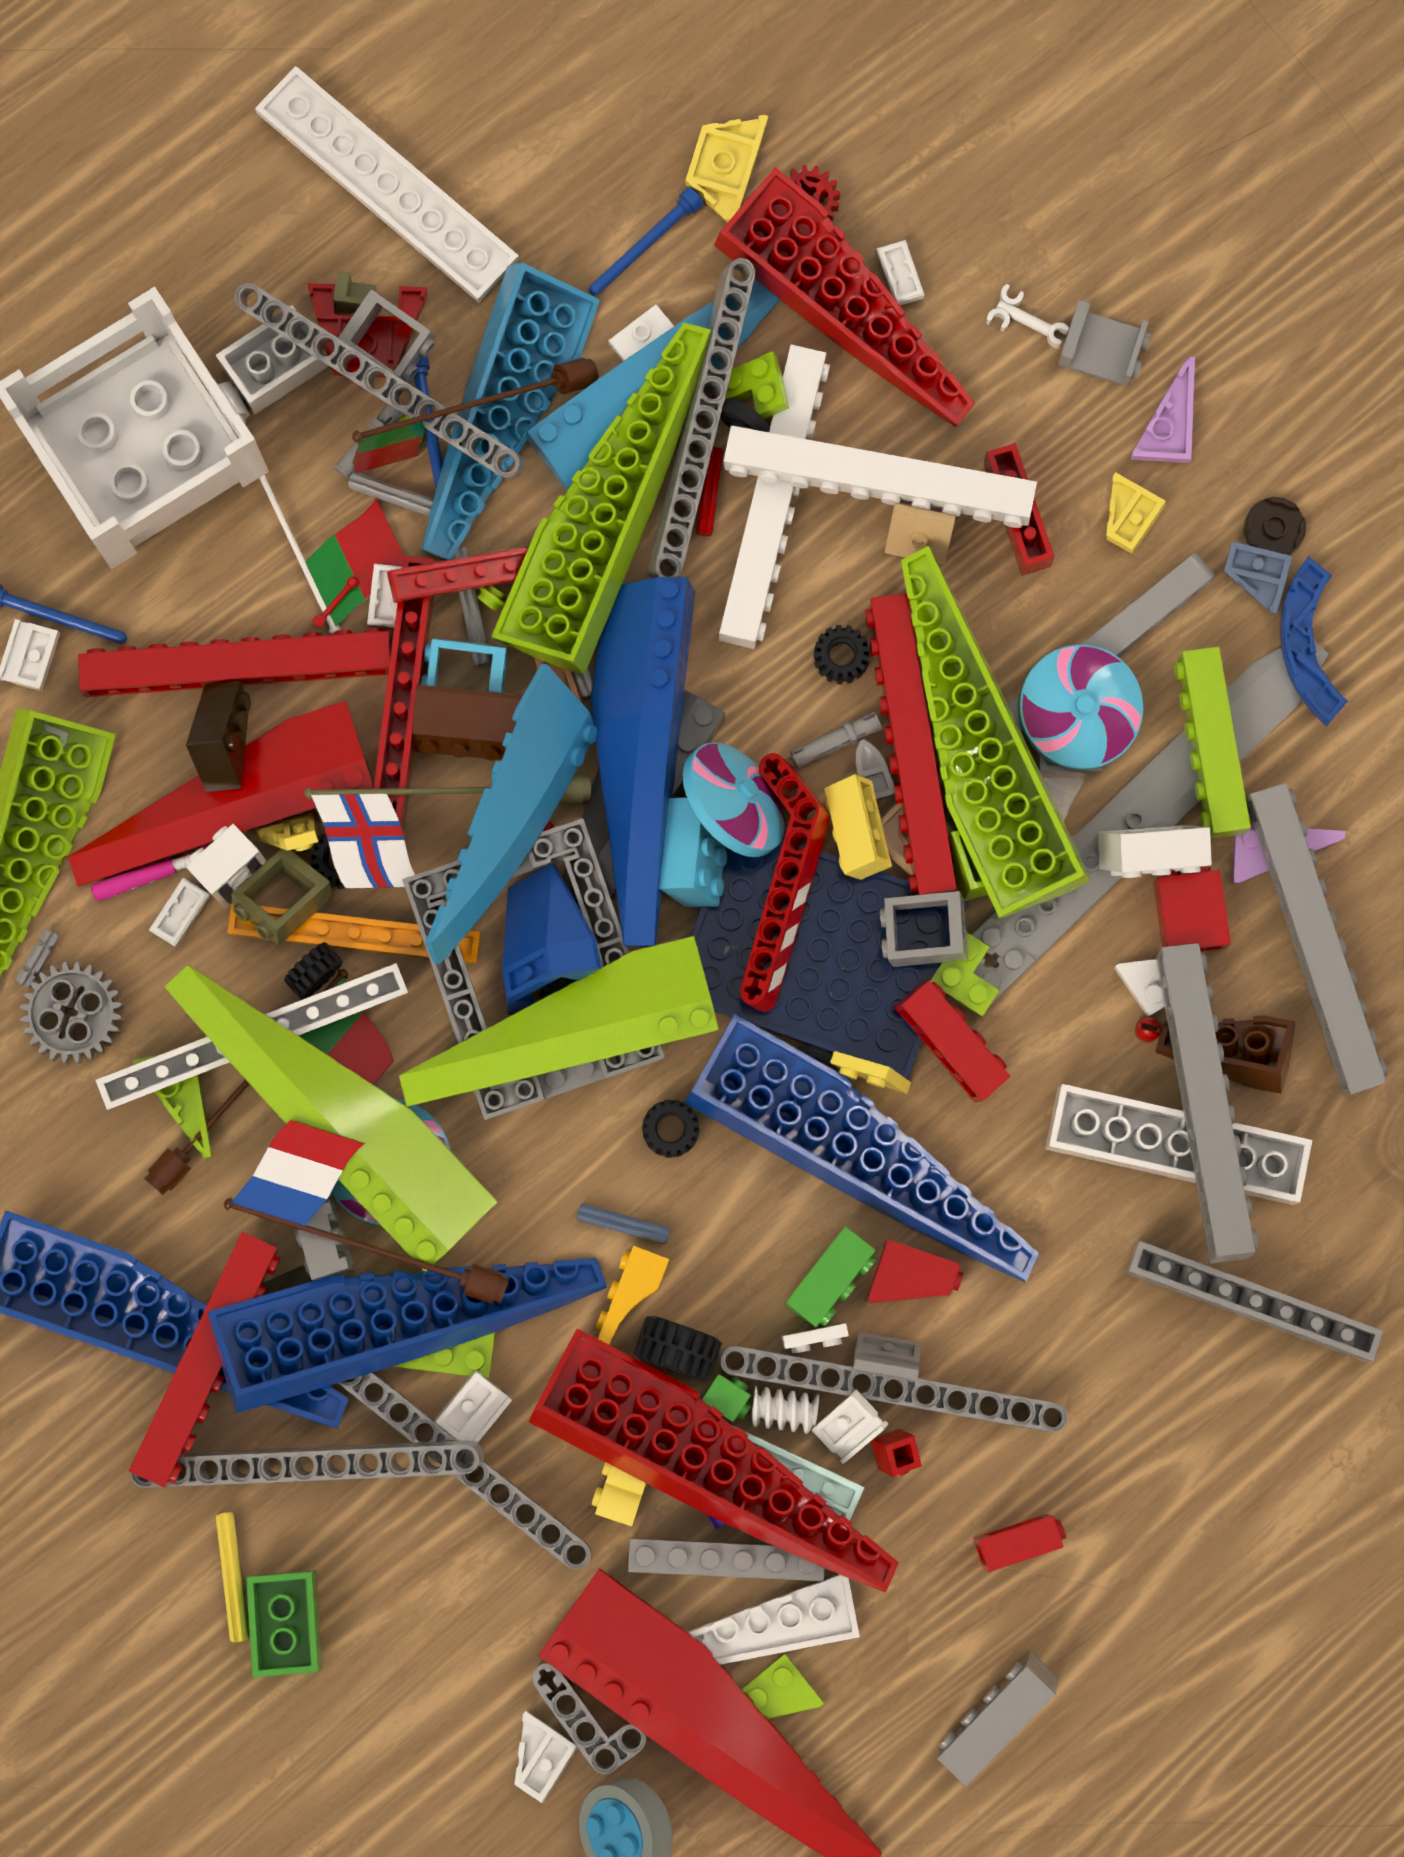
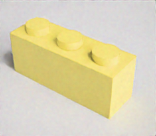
(857, 827)

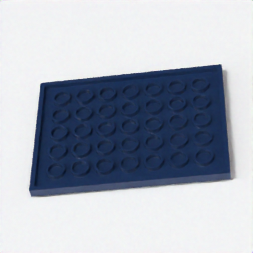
(836, 980)

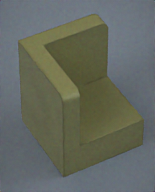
(349, 294)

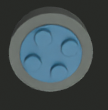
(625, 1821)

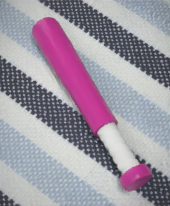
(139, 877)

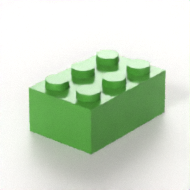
(831, 1279)
(284, 1623)

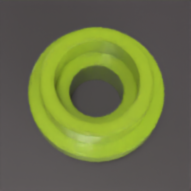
(492, 597)

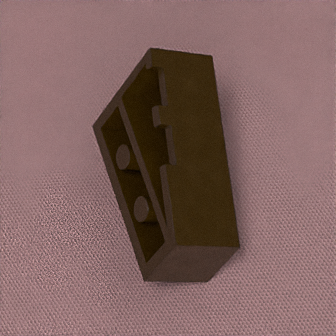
(219, 735)

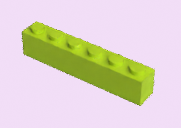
(1213, 742)

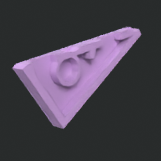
(1170, 430)
(1249, 859)

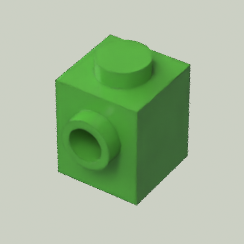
(728, 1397)

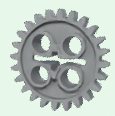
(45, 1003)

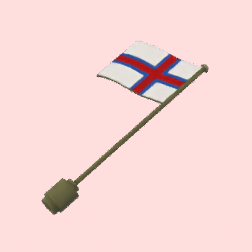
(369, 839)

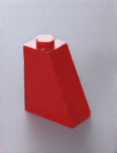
(912, 1274)

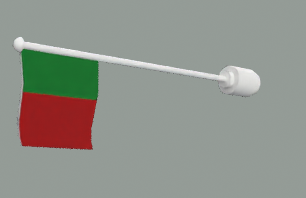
(341, 556)

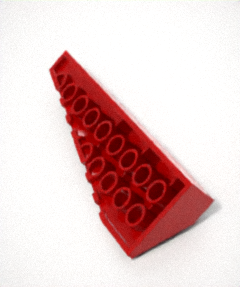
(824, 281)
(300, 753)

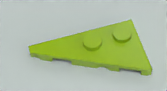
(187, 1108)
(781, 1690)

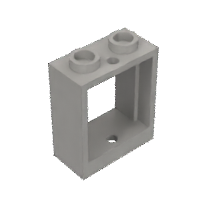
(364, 318)
(957, 927)

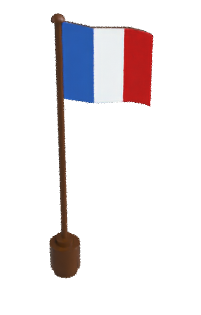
(297, 1181)

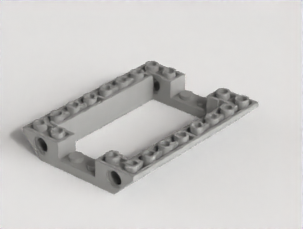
(428, 892)

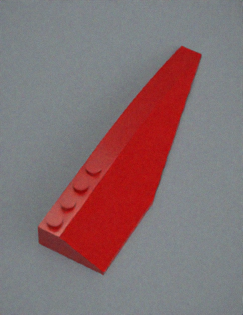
(689, 1451)

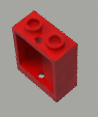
(1019, 1542)

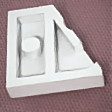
(1143, 983)
(542, 1757)

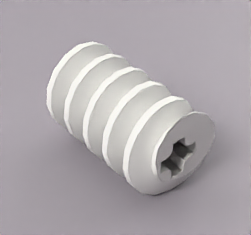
(784, 1410)

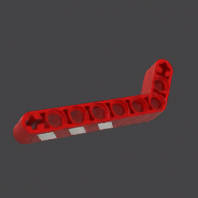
(781, 885)

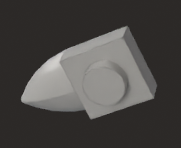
(872, 766)

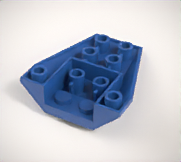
(544, 938)

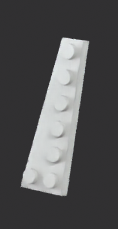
(787, 1623)

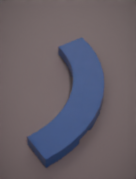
(1299, 645)

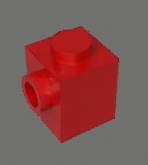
(896, 1452)

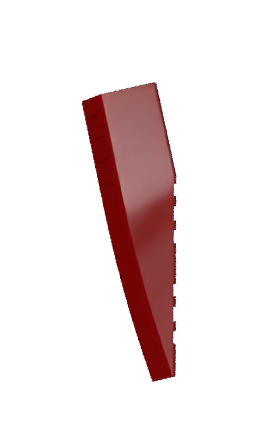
(694, 1709)

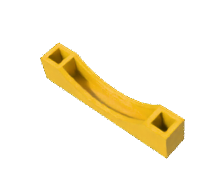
(640, 1279)

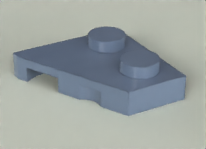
(1259, 573)

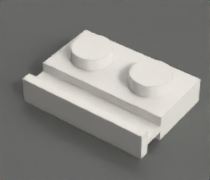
(28, 655)
(828, 1336)
(473, 1408)
(849, 1426)

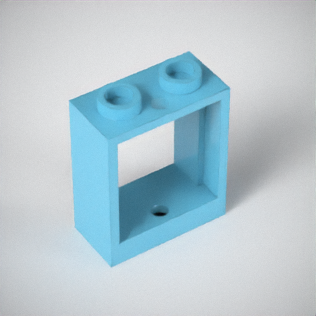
(498, 666)

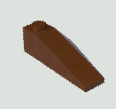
(1254, 1050)

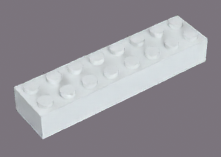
(1157, 1142)

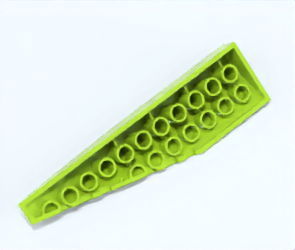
(597, 524)
(983, 758)
(403, 1167)

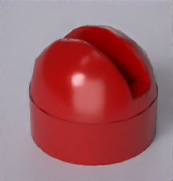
(1147, 1035)

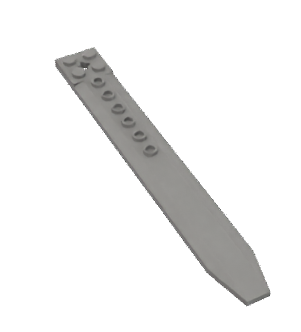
(1152, 799)

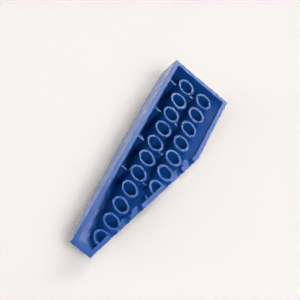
(638, 731)
(843, 1139)
(113, 1304)
(371, 1322)

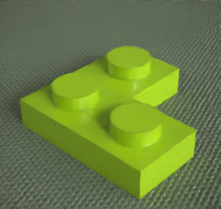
(761, 380)
(962, 984)

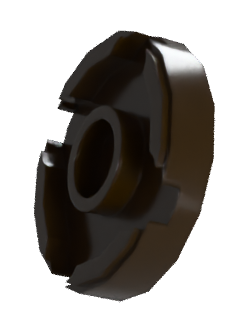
(1275, 525)

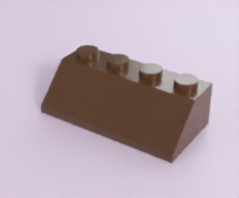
(462, 721)

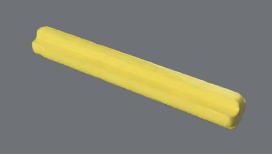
(231, 1577)

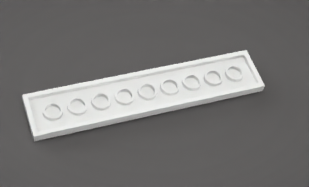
(387, 184)

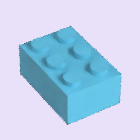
(691, 859)

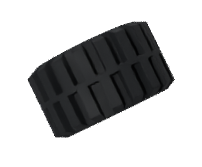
(677, 1348)

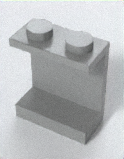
(1103, 346)

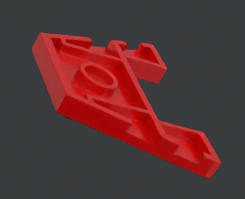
(385, 337)

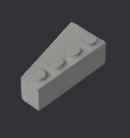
(323, 1255)
(998, 1719)

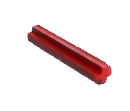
(709, 494)

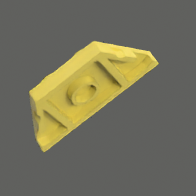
(725, 163)

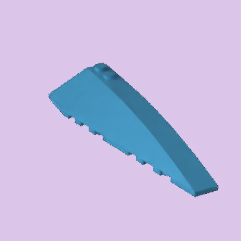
(528, 333)
(575, 428)
(527, 785)

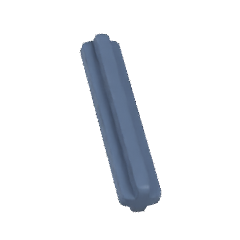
(623, 1223)

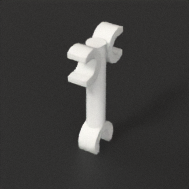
(1008, 309)

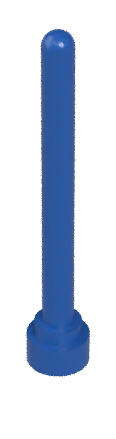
(688, 203)
(431, 438)
(61, 617)

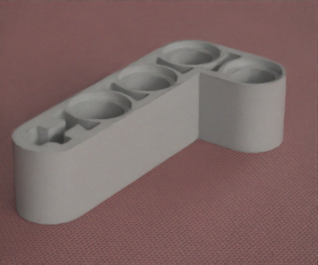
(583, 1713)

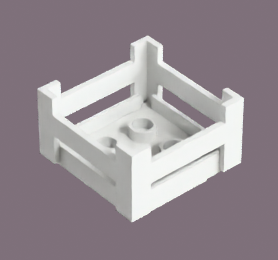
(135, 433)

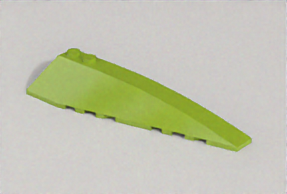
(42, 812)
(619, 1009)

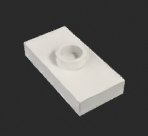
(900, 272)
(640, 333)
(381, 607)
(179, 912)

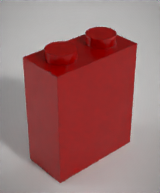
(1192, 909)

